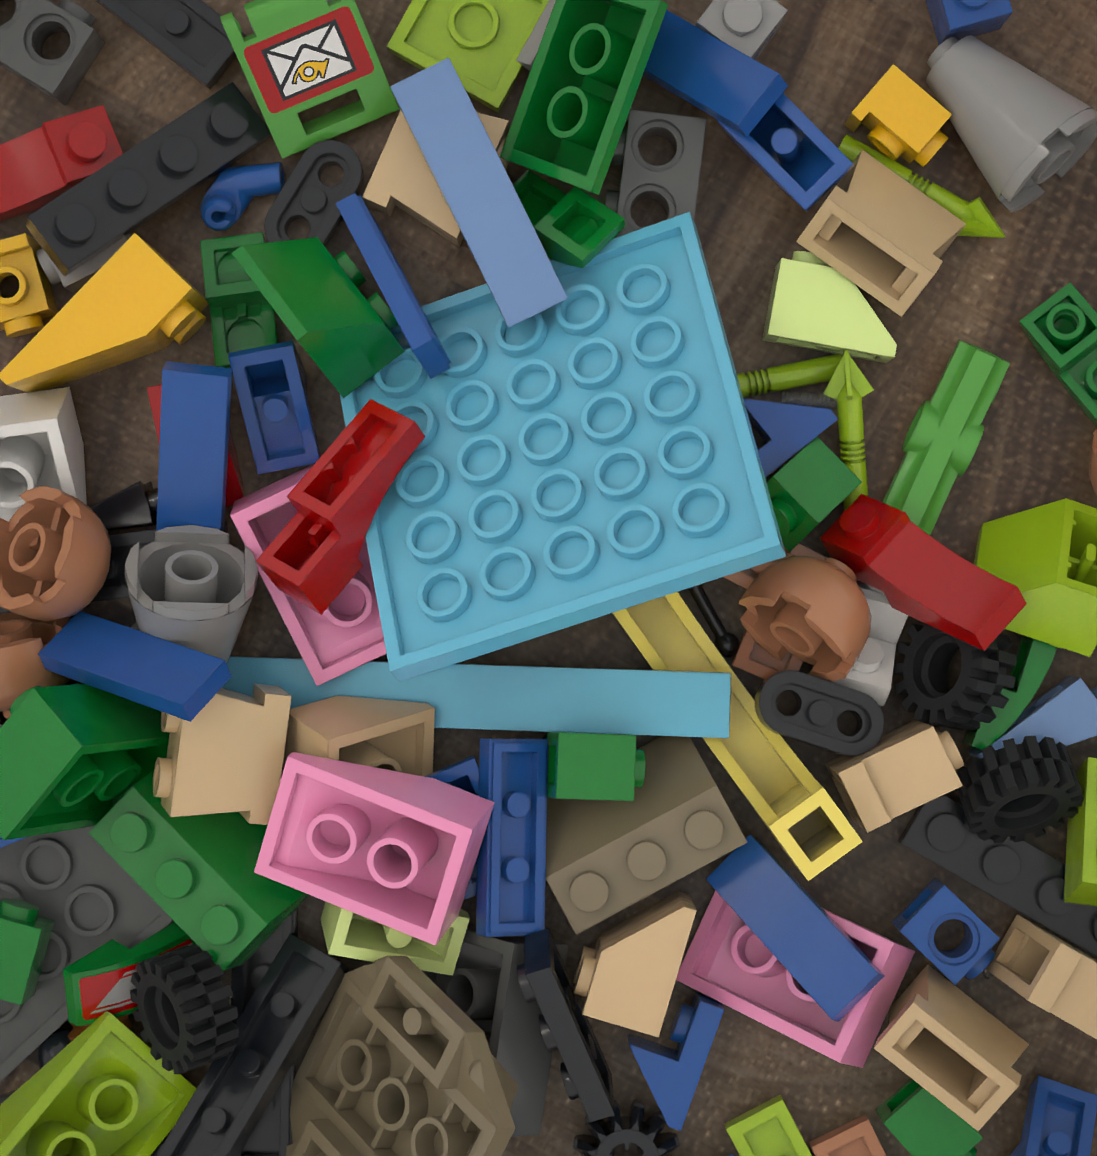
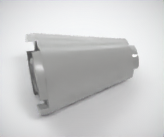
(1009, 118)
(192, 588)

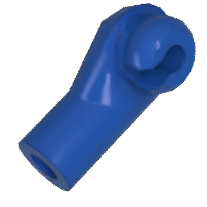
(235, 190)

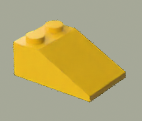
(120, 314)

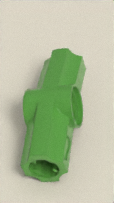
(945, 433)

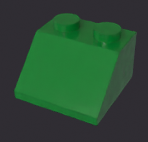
(324, 308)

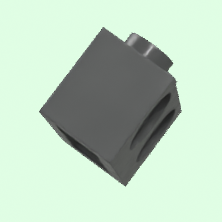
(24, 38)
(670, 184)

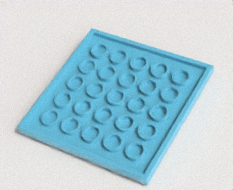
(566, 458)

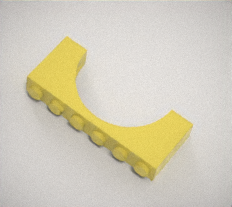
(756, 759)

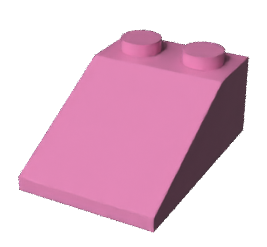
(350, 627)
(375, 842)
(744, 975)

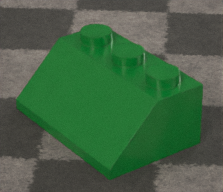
(582, 88)
(72, 757)
(199, 872)

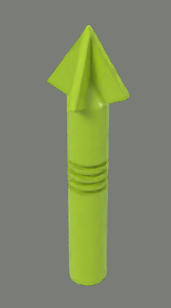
(974, 213)
(788, 375)
(848, 388)

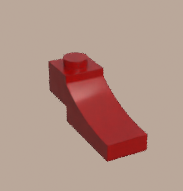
(54, 159)
(336, 505)
(921, 573)

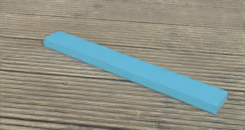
(521, 695)

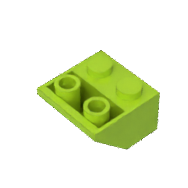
(1054, 565)

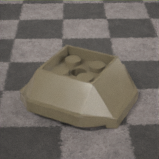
(399, 1073)

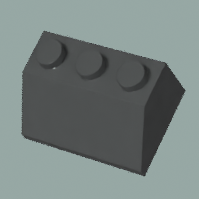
(490, 995)

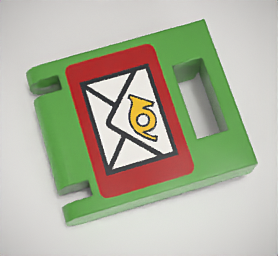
(305, 57)

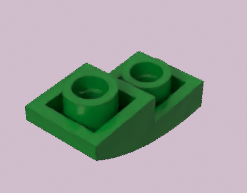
(1066, 339)

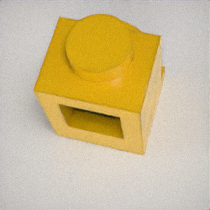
(901, 118)
(35, 297)

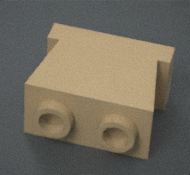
(407, 182)
(881, 233)
(225, 756)
(897, 774)
(1048, 973)
(952, 1047)

